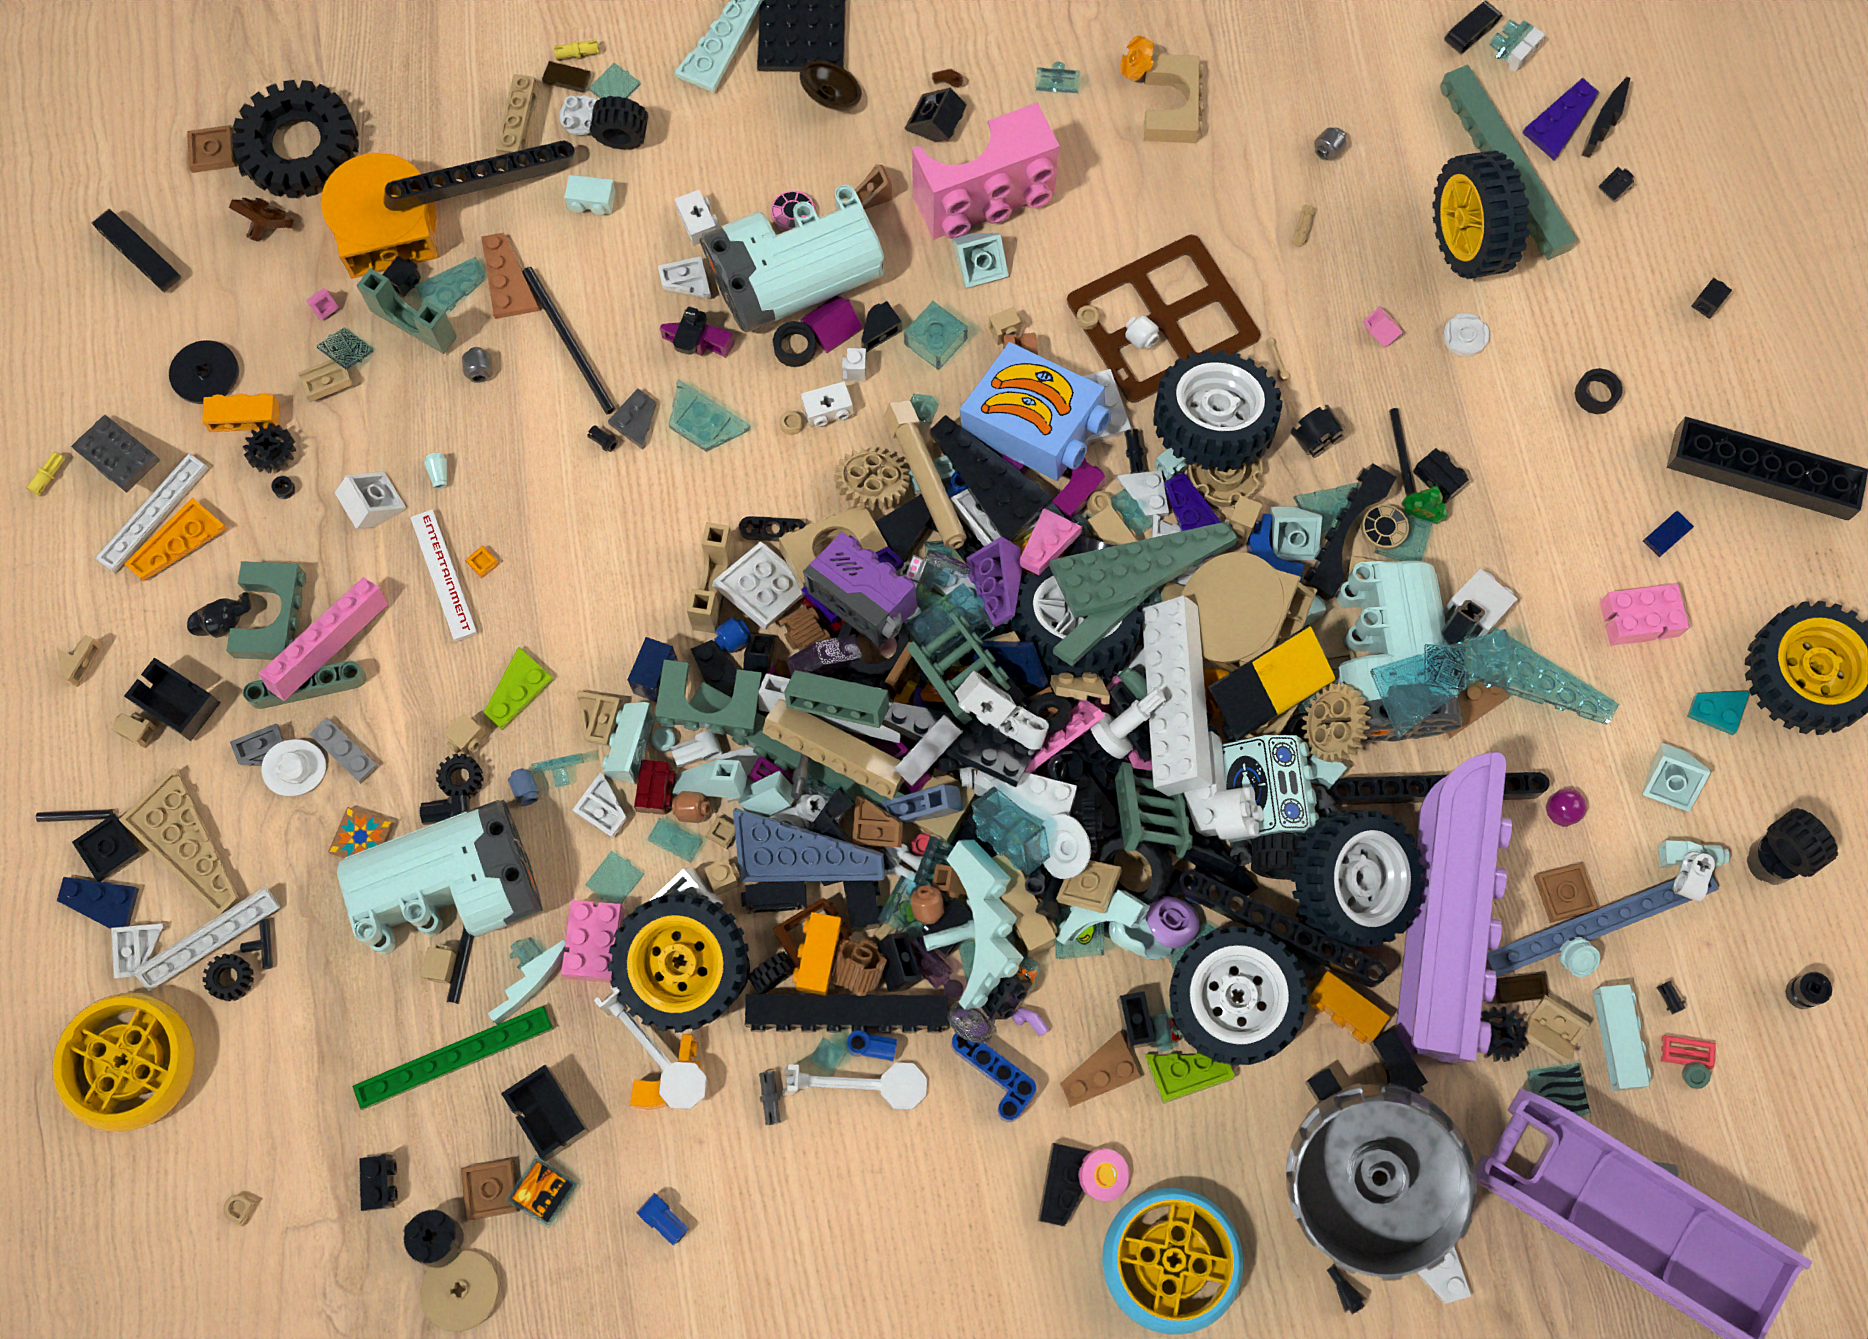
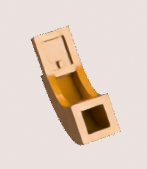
(646, 1093)

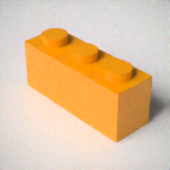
(240, 412)
(817, 953)
(1347, 1008)

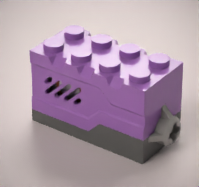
(861, 589)

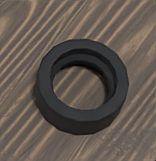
(791, 328)
(1607, 378)

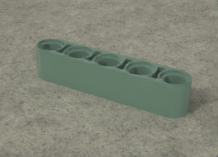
(316, 686)

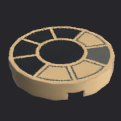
(1384, 527)

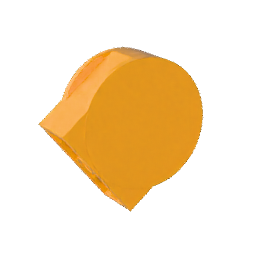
(361, 224)

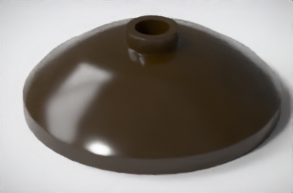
(830, 85)

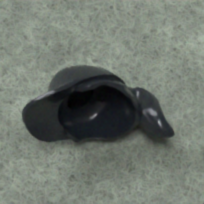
(218, 616)

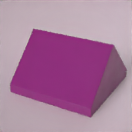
(833, 323)

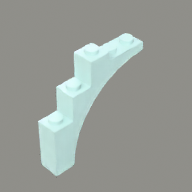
(992, 920)

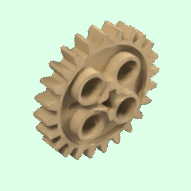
(871, 478)
(1338, 739)

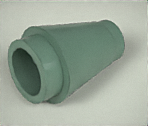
(1134, 682)

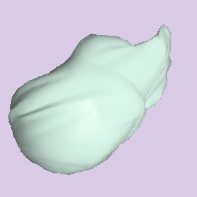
(1138, 940)

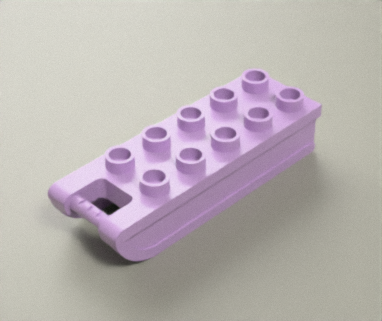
(1453, 926)
(1644, 1221)

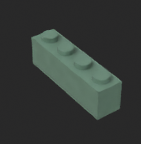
(837, 699)

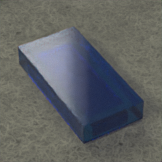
(1668, 533)

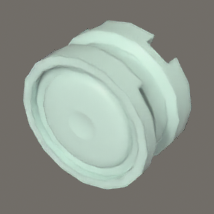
(1579, 957)

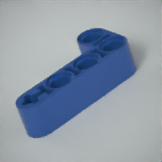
(990, 1071)

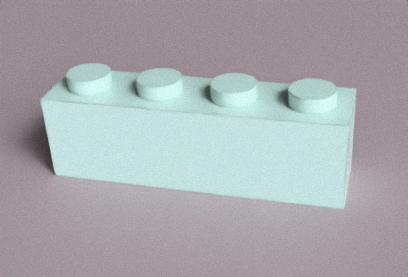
(1621, 1037)

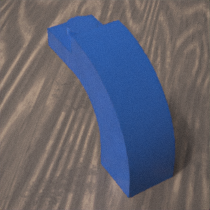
(1259, 545)

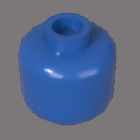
(732, 635)

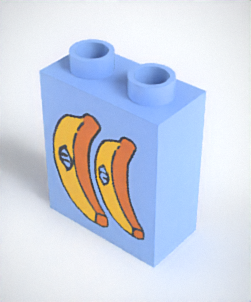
(1035, 411)

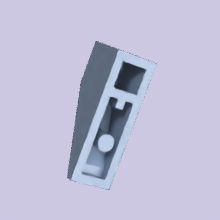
(925, 804)

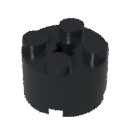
(1318, 431)
(1765, 865)
(446, 1244)

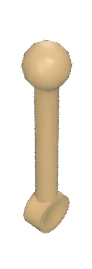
(1284, 374)

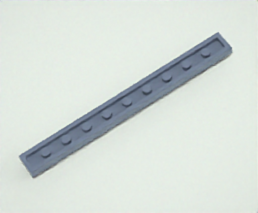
(1588, 927)

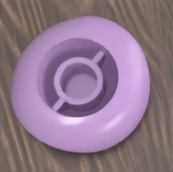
(1172, 921)

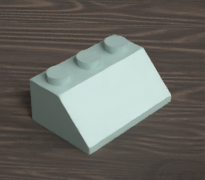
(629, 742)

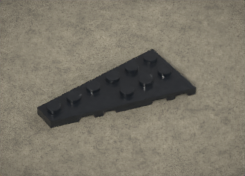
(994, 484)

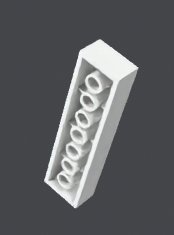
(1180, 722)

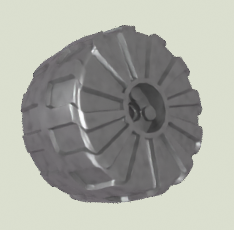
(1389, 1224)

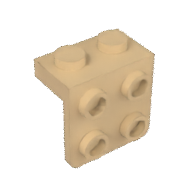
(1555, 1029)

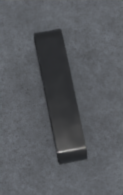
(136, 250)

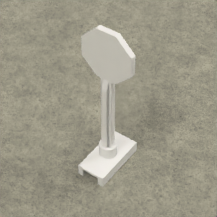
(681, 1082)
(900, 1085)

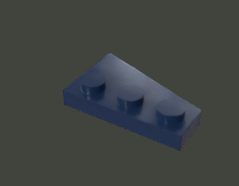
(1017, 659)
(99, 901)

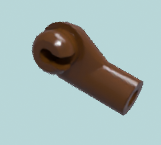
(949, 76)

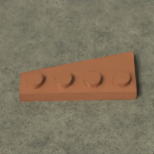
(506, 281)

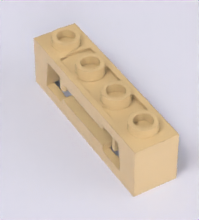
(518, 115)

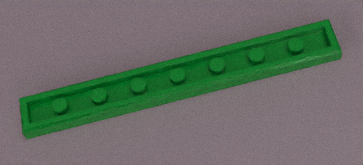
(452, 1057)

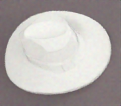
(293, 767)
(1067, 846)

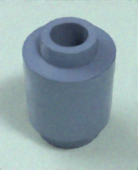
(523, 787)

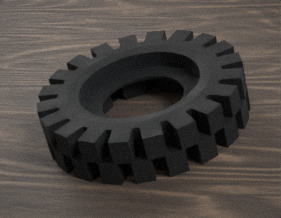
(260, 122)

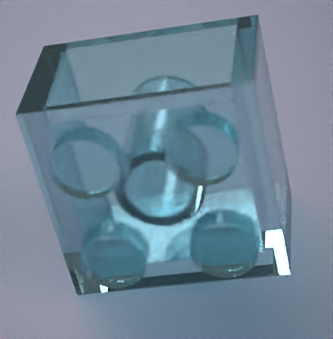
(935, 335)

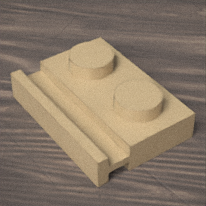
(324, 379)

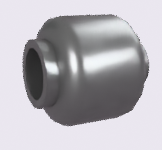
(1330, 143)
(477, 365)

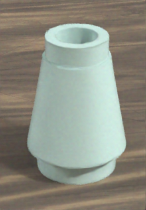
(437, 469)

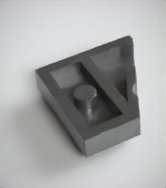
(634, 417)
(253, 747)

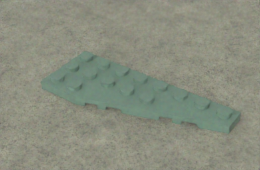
(1116, 574)

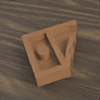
(875, 825)

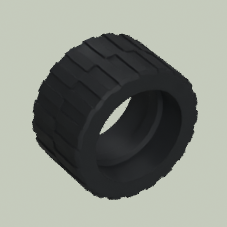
(878, 670)
(1158, 859)

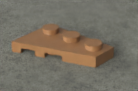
(1478, 701)
(1102, 1072)

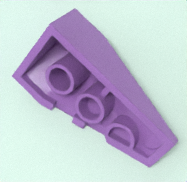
(997, 578)

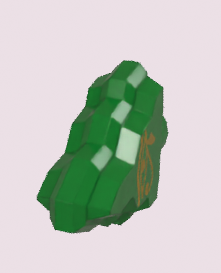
(1426, 505)

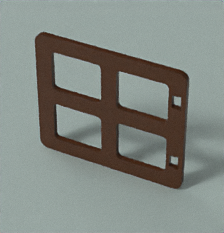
(1164, 315)

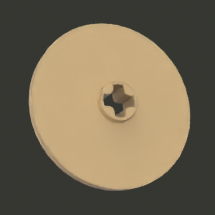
(476, 1302)

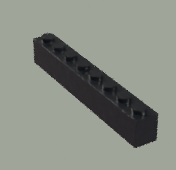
(846, 1012)

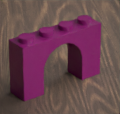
(1074, 496)

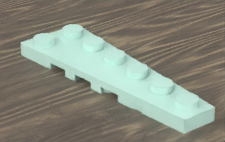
(715, 51)

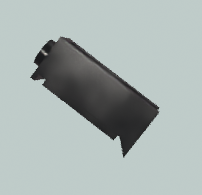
(774, 897)

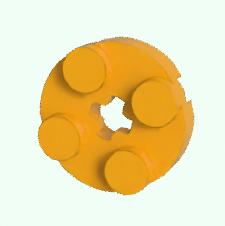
(1138, 58)

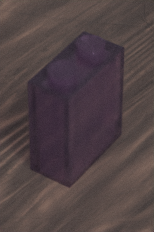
(825, 656)

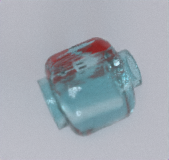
(1164, 1031)

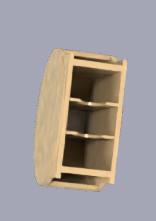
(1245, 607)

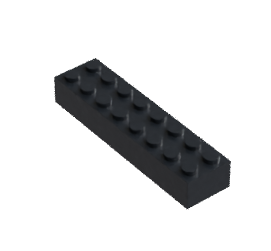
(1767, 468)

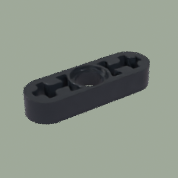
(766, 521)

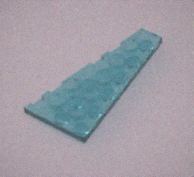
(1541, 681)
(1403, 686)

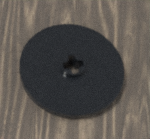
(198, 356)

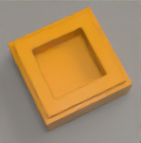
(482, 561)

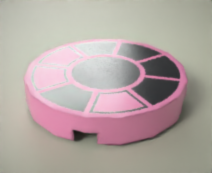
(783, 208)

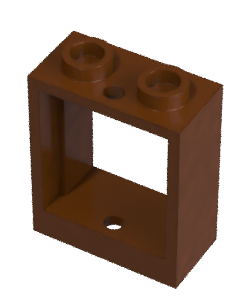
(782, 929)

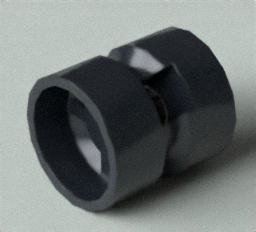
(1809, 990)

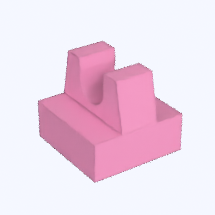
(322, 304)

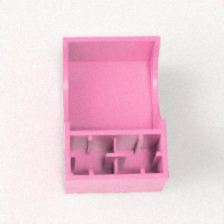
(1009, 174)

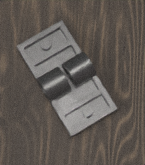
(115, 453)

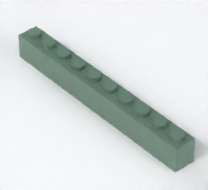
(1491, 133)
(711, 700)

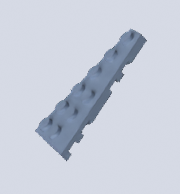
(784, 852)

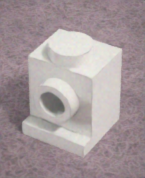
(854, 365)

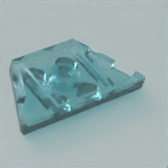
(702, 419)

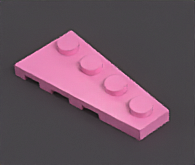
(1082, 718)

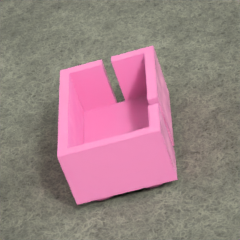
(1644, 614)
(589, 939)

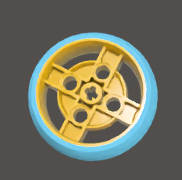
(1164, 1309)

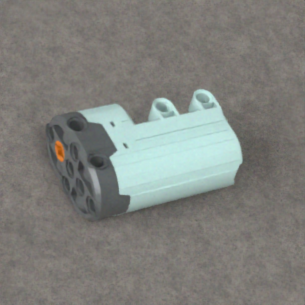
(784, 273)
(1397, 619)
(460, 860)

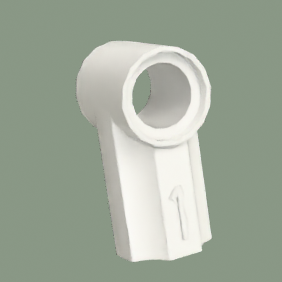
(703, 747)

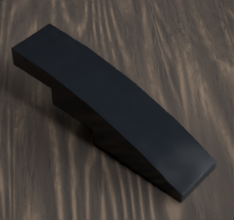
(1607, 116)

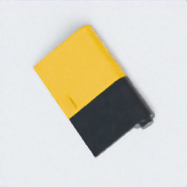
(1271, 683)

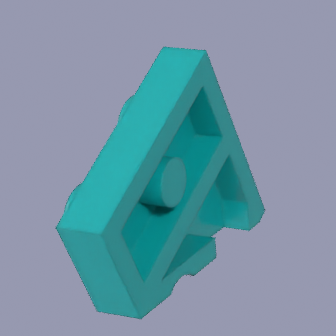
(1719, 709)

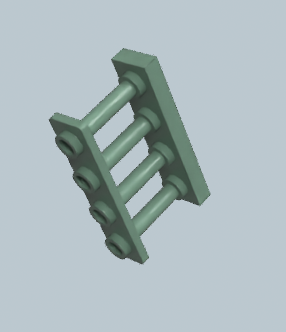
(936, 671)
(1132, 816)

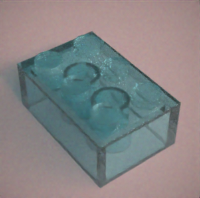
(936, 620)
(1010, 830)

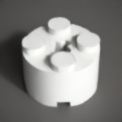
(1236, 813)

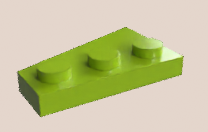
(516, 689)
(1186, 1074)

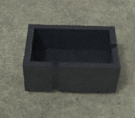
(172, 699)
(547, 1112)

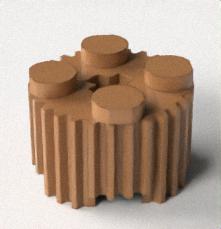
(803, 628)
(858, 966)

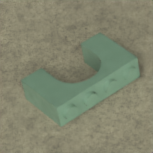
(427, 324)
(276, 578)
(736, 717)

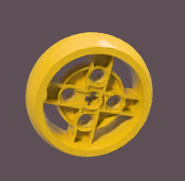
(79, 1039)

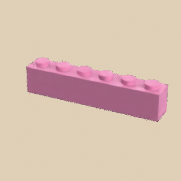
(323, 639)

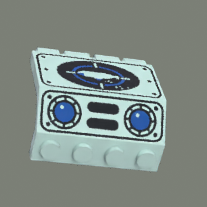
(1280, 778)

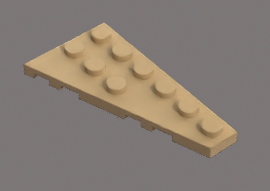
(175, 833)

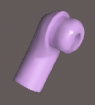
(1032, 1018)

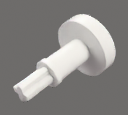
(1113, 732)

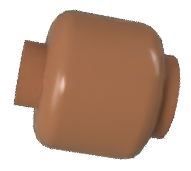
(690, 807)
(927, 904)

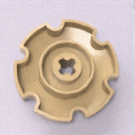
(1223, 486)

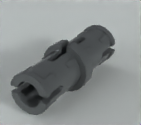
(769, 1098)

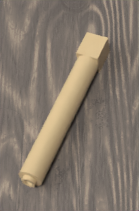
(903, 425)

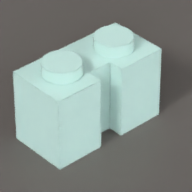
(590, 193)

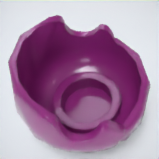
(1566, 807)

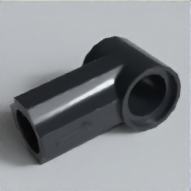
(441, 810)

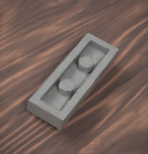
(343, 750)

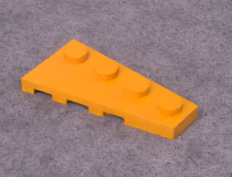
(178, 537)

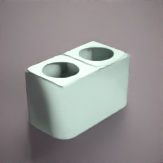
(767, 795)

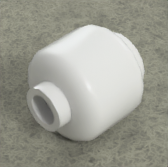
(1142, 332)

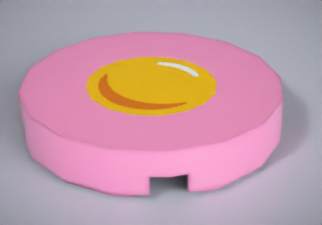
(1104, 1175)

